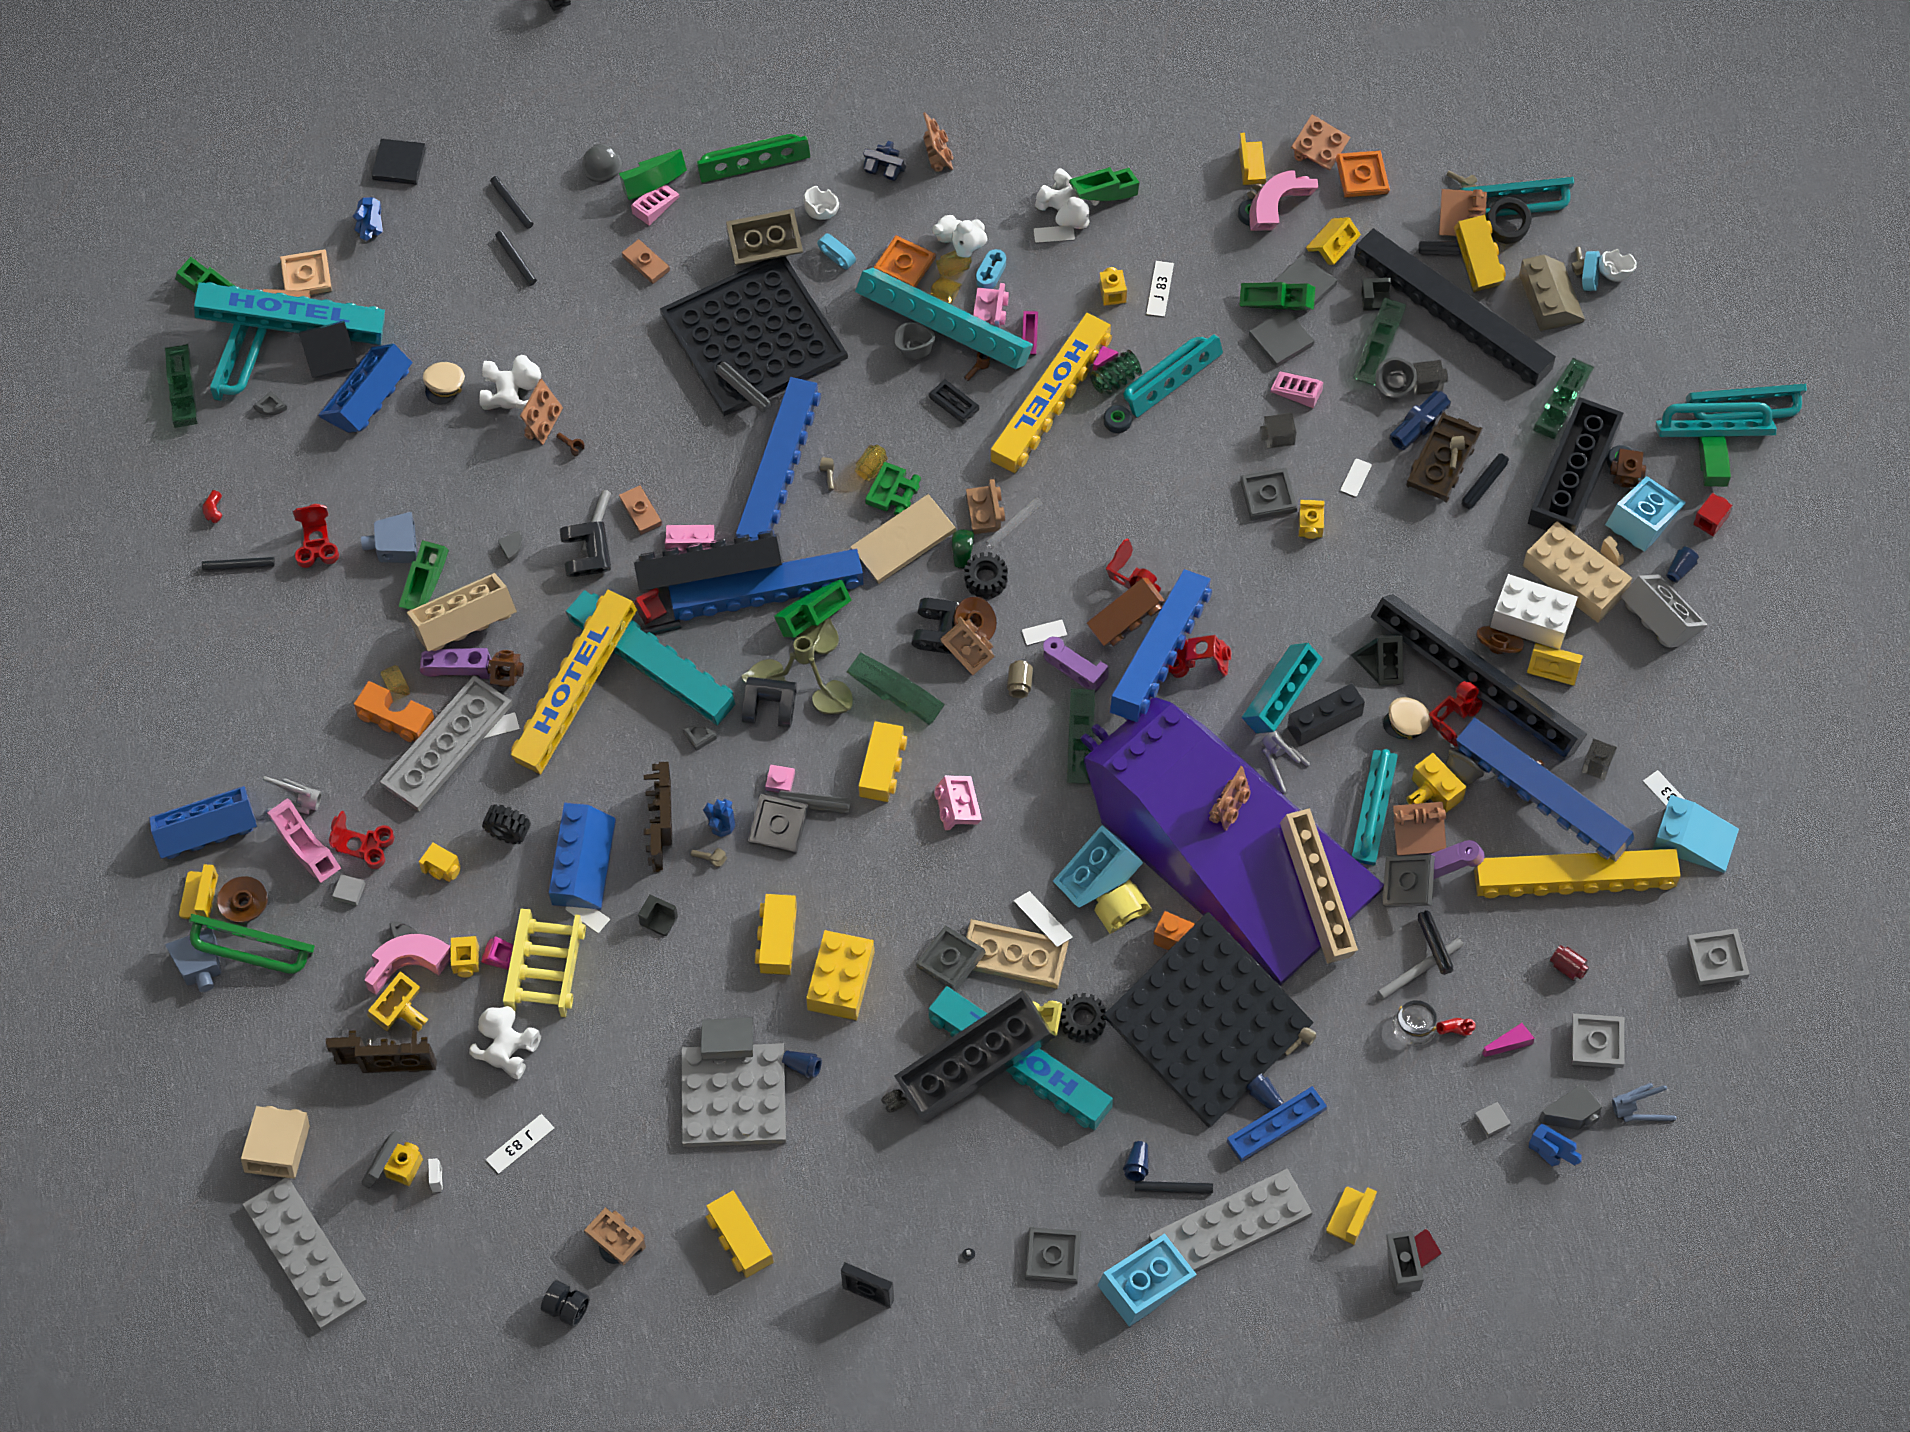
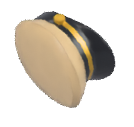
(443, 382)
(1406, 718)

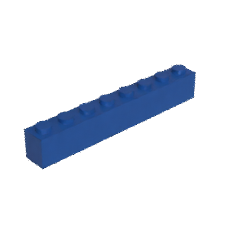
(780, 457)
(765, 585)
(1161, 646)
(1544, 789)

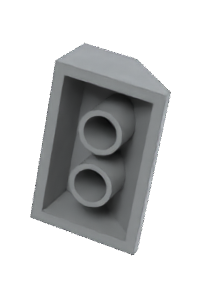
(1663, 610)

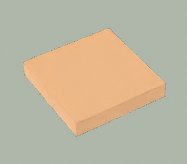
(306, 272)

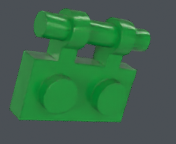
(887, 485)

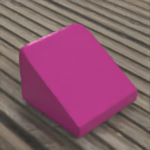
(1104, 355)
(498, 953)

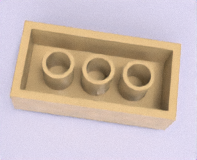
(1577, 569)
(461, 612)

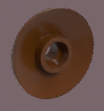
(980, 613)
(1499, 641)
(239, 890)

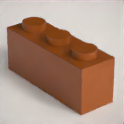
(1126, 612)

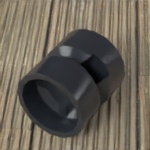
(566, 1304)

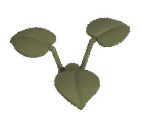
(822, 639)

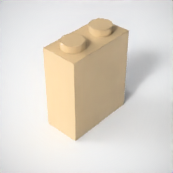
(275, 1142)

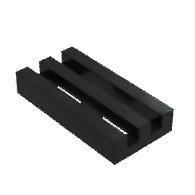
(966, 413)

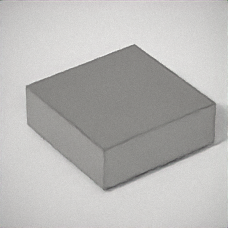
(348, 890)
(1492, 1119)

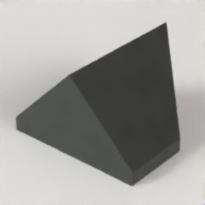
(1382, 659)

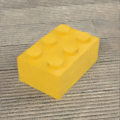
(840, 975)

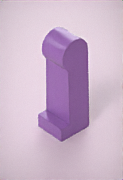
(455, 662)
(1074, 665)
(1456, 857)

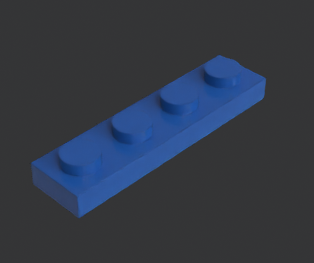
(1276, 1123)

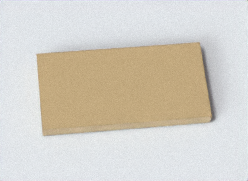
(903, 538)
(1018, 953)

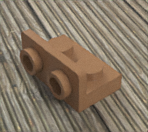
(984, 508)
(968, 646)
(615, 1236)

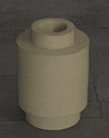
(1019, 679)

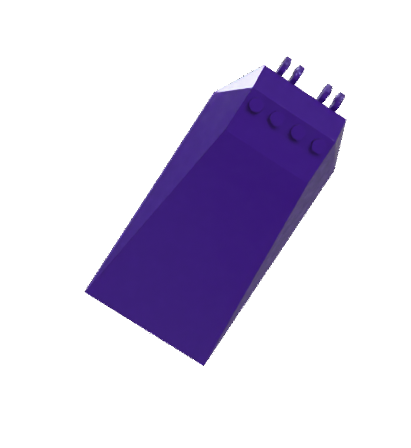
(1156, 795)

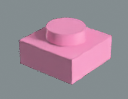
(780, 778)

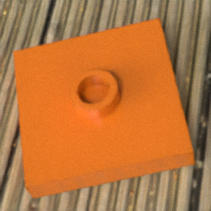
(1362, 173)
(905, 261)

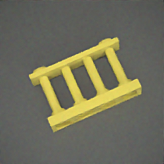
(523, 948)

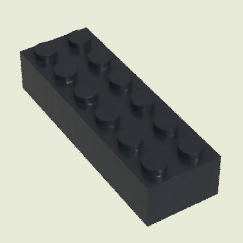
(1575, 466)
(709, 561)
(974, 1056)

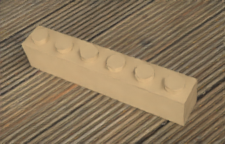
(1318, 886)

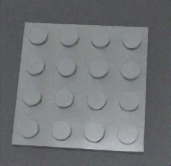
(733, 1098)

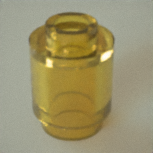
(951, 264)
(871, 462)

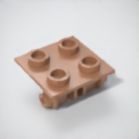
(1319, 142)
(936, 145)
(1459, 206)
(540, 413)
(1233, 796)
(1419, 828)

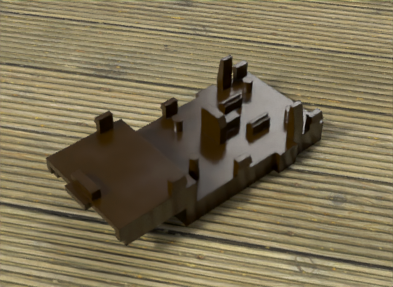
(1432, 469)
(660, 833)
(384, 1057)

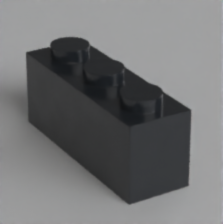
(1325, 714)

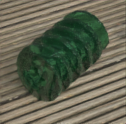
(1116, 371)

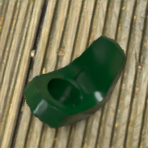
(962, 547)

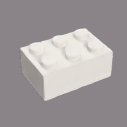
(1533, 611)

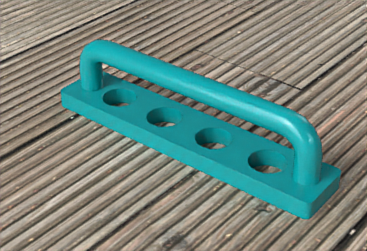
(1527, 187)
(228, 360)
(1794, 390)
(1138, 401)
(1703, 428)
(1383, 763)

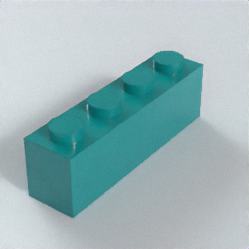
(1282, 688)

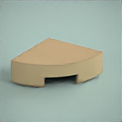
(1610, 552)

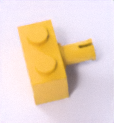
(1436, 783)
(396, 1004)

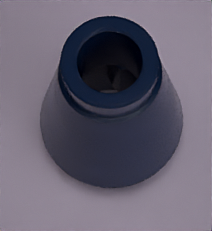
(1682, 563)
(803, 1063)
(1265, 1092)
(1137, 1162)

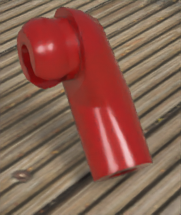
(209, 507)
(1456, 1026)

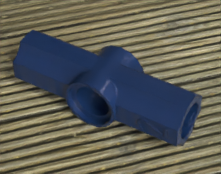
(1420, 420)

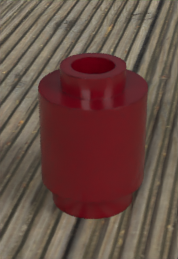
(1569, 963)

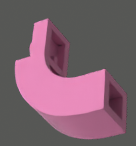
(1265, 203)
(302, 842)
(404, 951)

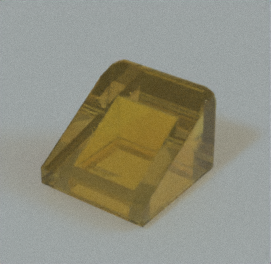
(945, 289)
(395, 681)

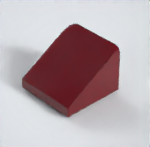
(1426, 1247)

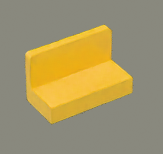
(1251, 162)
(1335, 239)
(1554, 664)
(199, 892)
(1351, 1214)

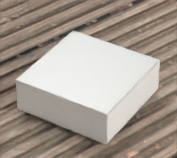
(435, 1175)

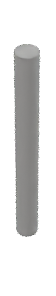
(1416, 971)

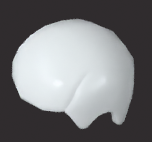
(820, 204)
(1615, 266)

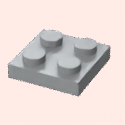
(1718, 956)
(1597, 1040)

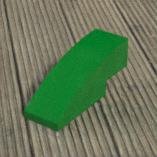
(652, 174)
(1106, 185)
(193, 272)
(1277, 296)
(1714, 461)
(423, 575)
(812, 609)

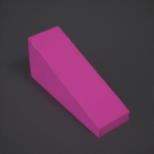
(1030, 328)
(1513, 1039)

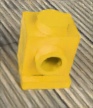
(1112, 286)
(1311, 519)
(440, 863)
(462, 949)
(403, 1171)

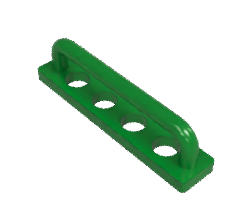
(752, 151)
(199, 921)

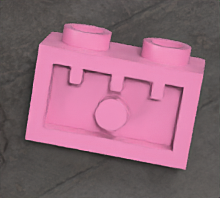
(990, 305)
(685, 535)
(957, 801)

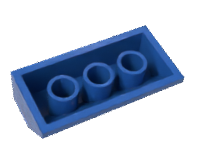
(366, 388)
(202, 823)
(581, 857)

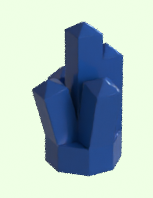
(368, 218)
(720, 817)
(1554, 1146)

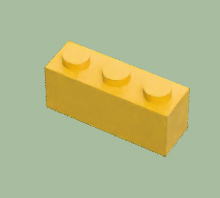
(1479, 253)
(882, 762)
(776, 934)
(738, 1234)

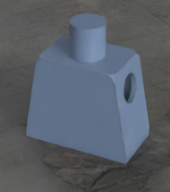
(393, 539)
(193, 964)

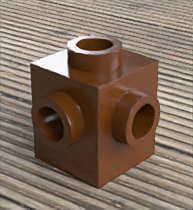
(1628, 468)
(500, 673)

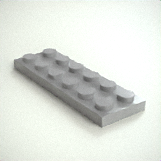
(446, 743)
(1237, 1221)
(304, 1253)

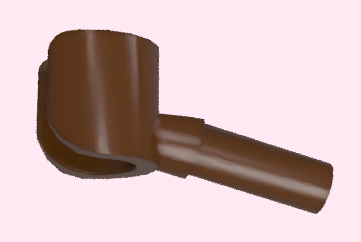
(980, 364)
(571, 443)

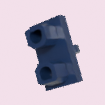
(892, 164)

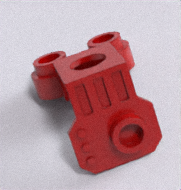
(314, 520)
(1120, 558)
(1186, 657)
(1465, 704)
(370, 845)

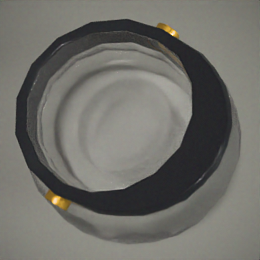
(1415, 1023)

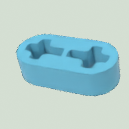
(836, 251)
(995, 271)
(1591, 271)

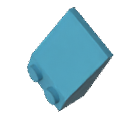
(1644, 513)
(1696, 834)
(1097, 868)
(1145, 1279)

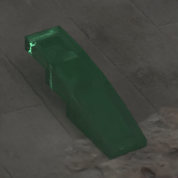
(1380, 340)
(181, 386)
(1563, 398)
(895, 687)
(1080, 722)

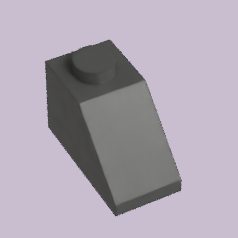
(1573, 1110)
(1404, 1263)

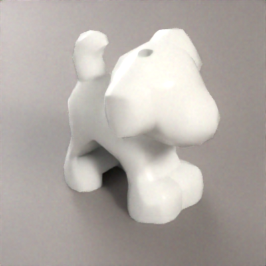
(1061, 196)
(964, 235)
(523, 375)
(497, 1024)

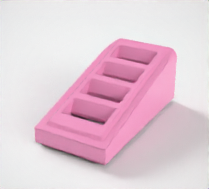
(649, 216)
(1306, 383)

